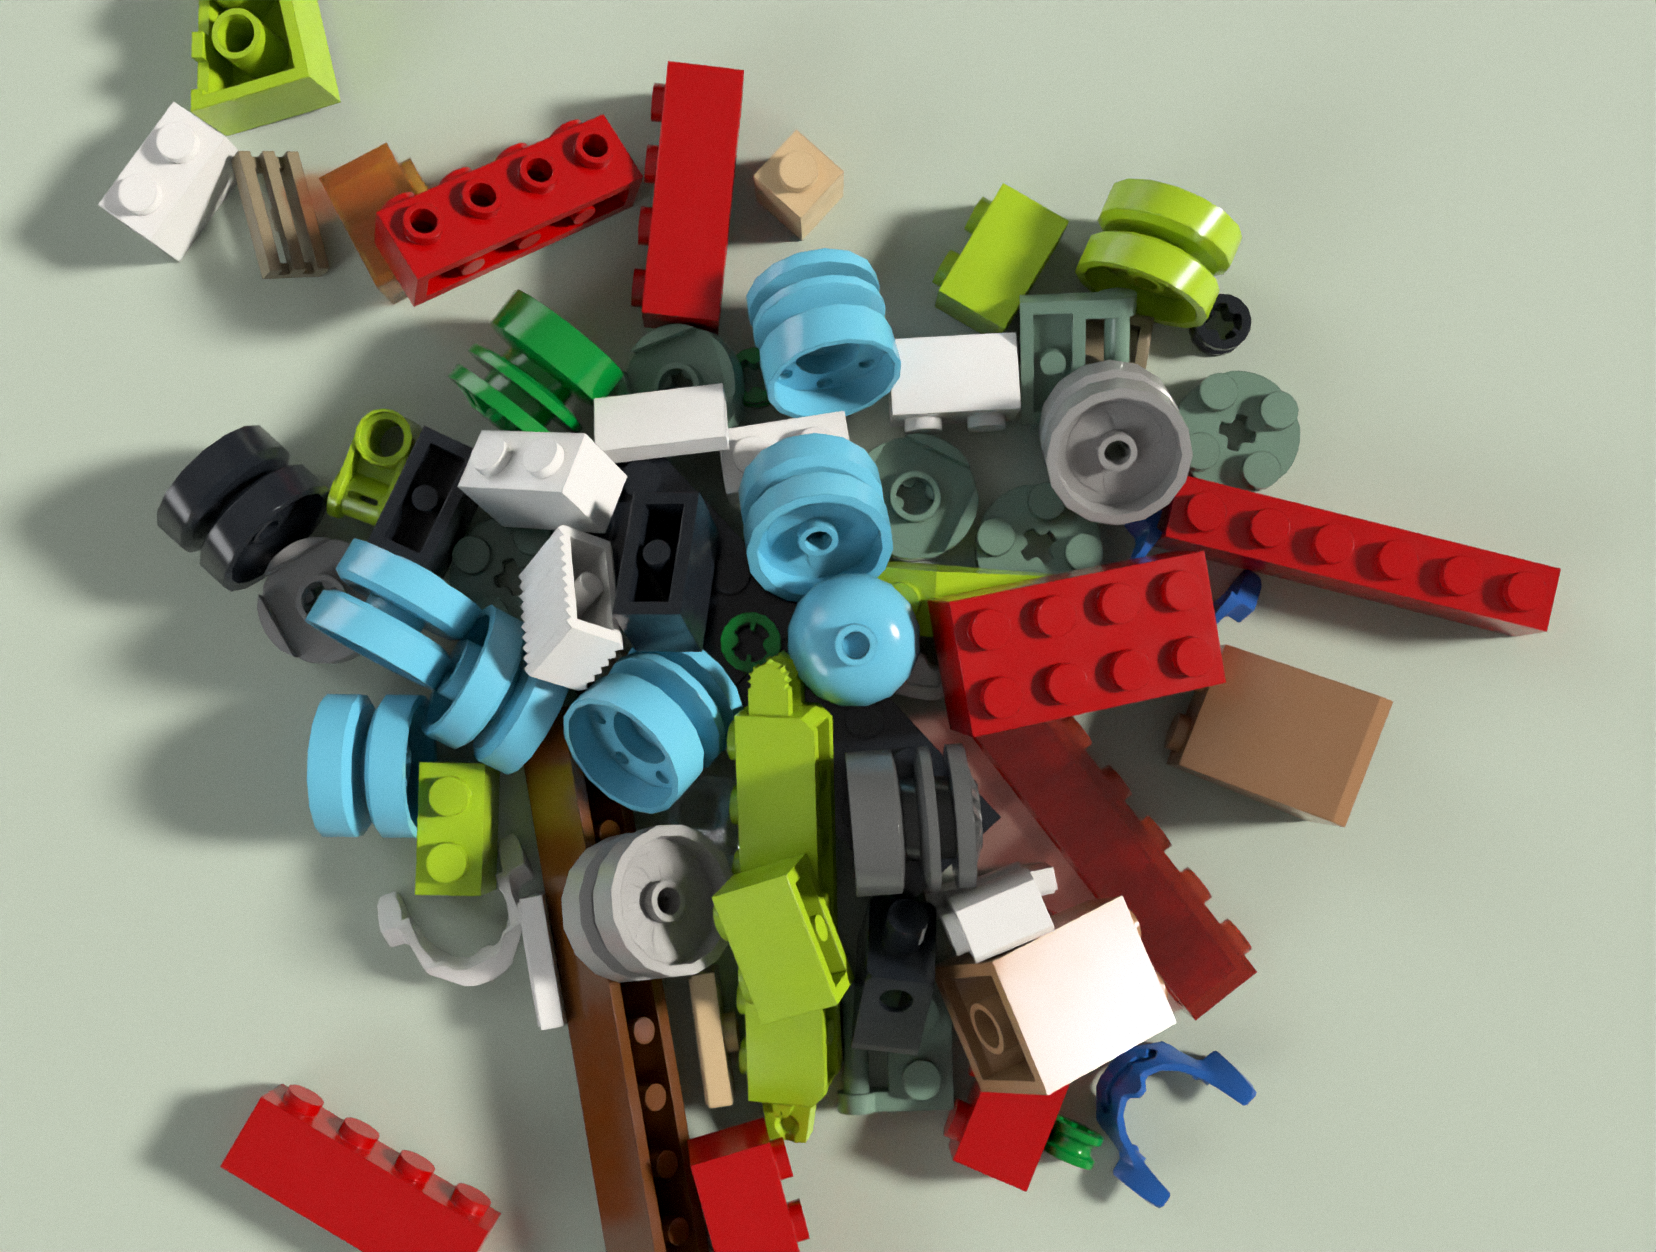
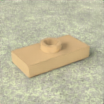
(716, 1036)

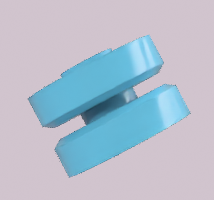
(813, 514)
(397, 608)
(492, 696)
(367, 764)

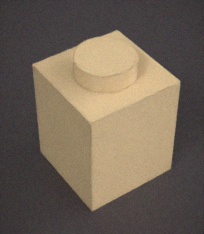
(799, 185)

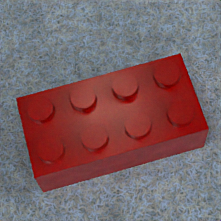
(1076, 642)

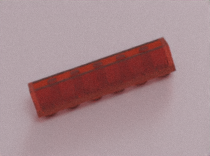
(1120, 855)

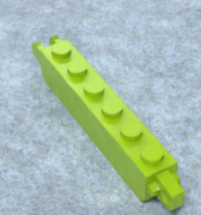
(783, 811)

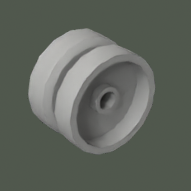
(1114, 442)
(645, 904)

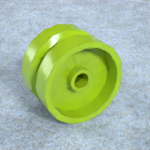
(1163, 248)

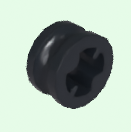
(1231, 309)

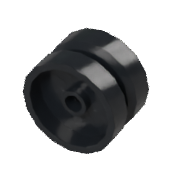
(241, 506)

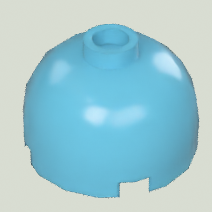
(853, 639)

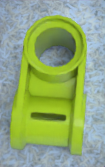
(368, 470)

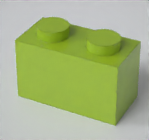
(999, 262)
(457, 829)
(782, 940)

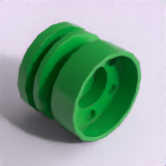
(537, 371)

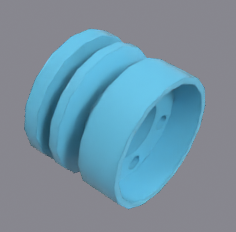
(822, 334)
(652, 726)

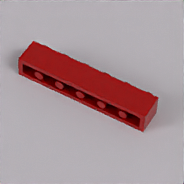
(1360, 558)

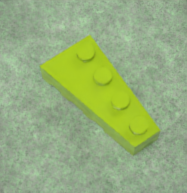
(260, 63)

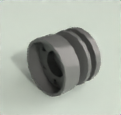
(912, 820)

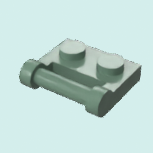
(1056, 338)
(914, 1081)

